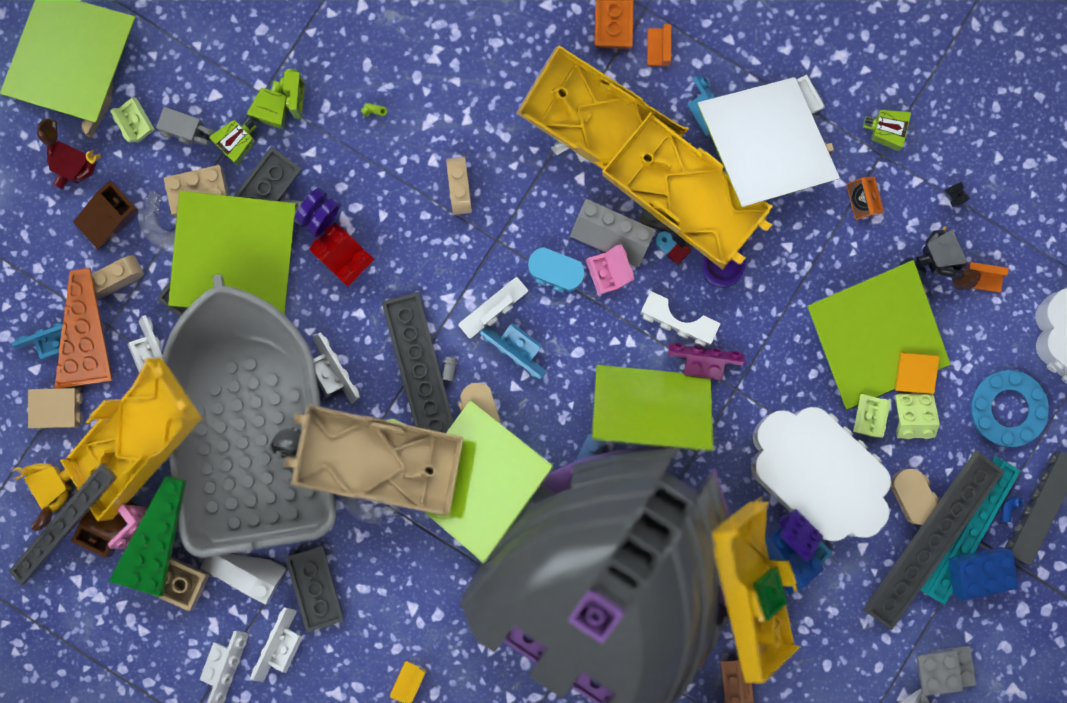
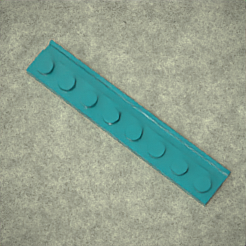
(939, 583)

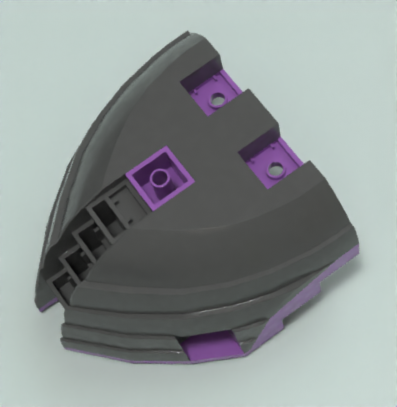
(608, 579)

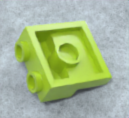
(293, 87)

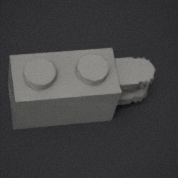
(182, 126)

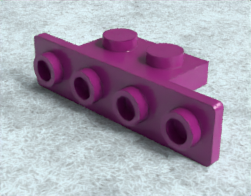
(705, 362)

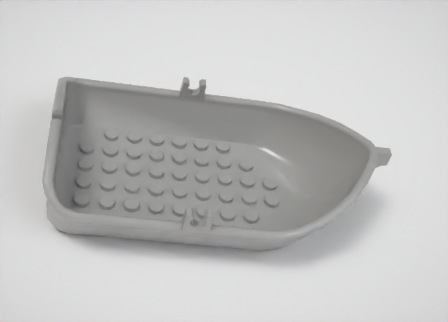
(247, 380)

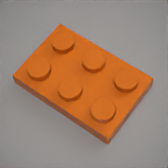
(613, 24)

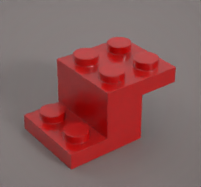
(341, 254)

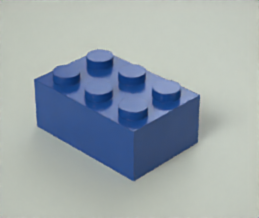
(803, 570)
(983, 573)

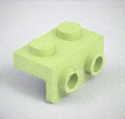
(132, 121)
(871, 416)

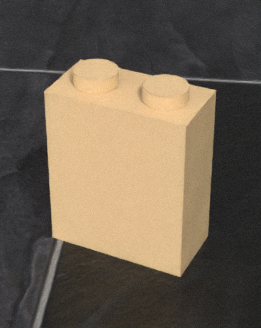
(54, 408)

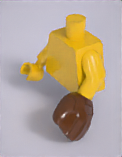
(49, 488)

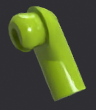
(374, 109)

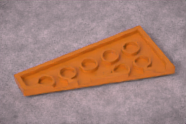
(82, 343)

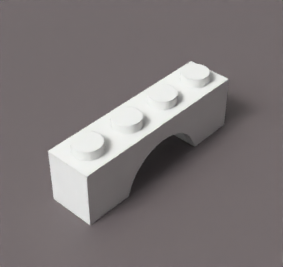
(657, 310)

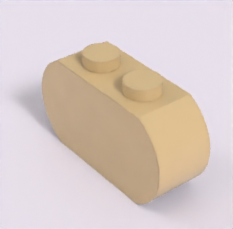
(459, 185)
(116, 276)
(481, 396)
(914, 495)

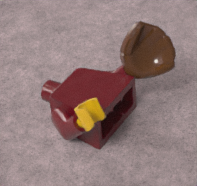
(63, 159)

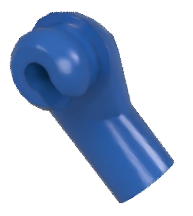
(1009, 506)

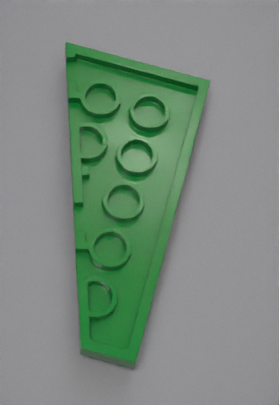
(149, 552)

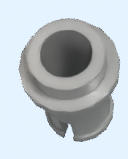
(449, 368)

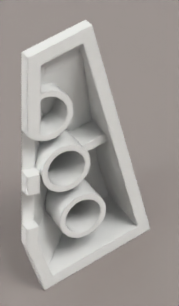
(248, 574)

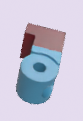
(671, 249)

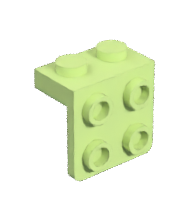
(916, 416)

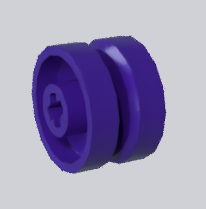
(317, 212)
(722, 278)

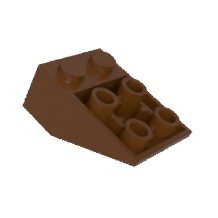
(105, 214)
(97, 534)

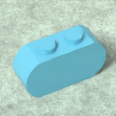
(556, 270)

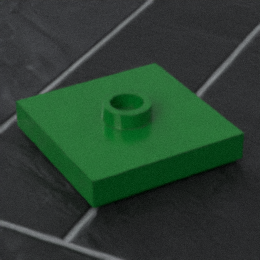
(770, 593)

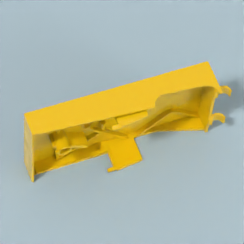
(586, 108)
(742, 561)

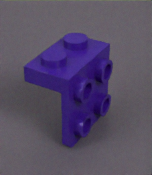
(800, 534)

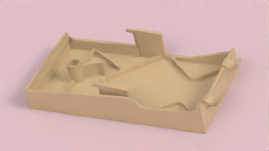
(376, 460)

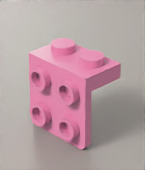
(610, 270)
(133, 516)

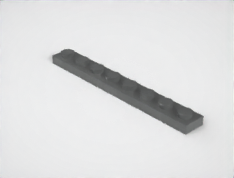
(63, 523)

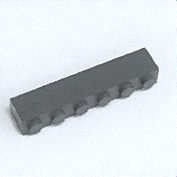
(1040, 511)

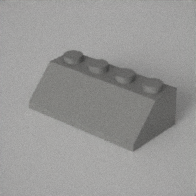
(606, 229)

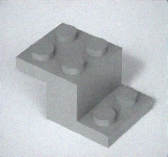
(946, 670)

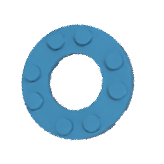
(982, 408)

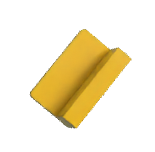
(408, 683)

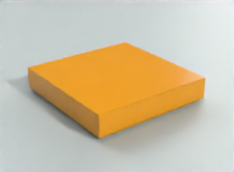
(917, 373)

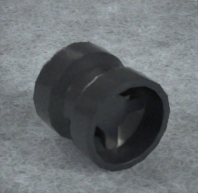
(955, 190)

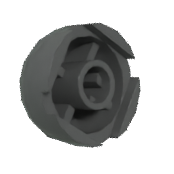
(286, 442)

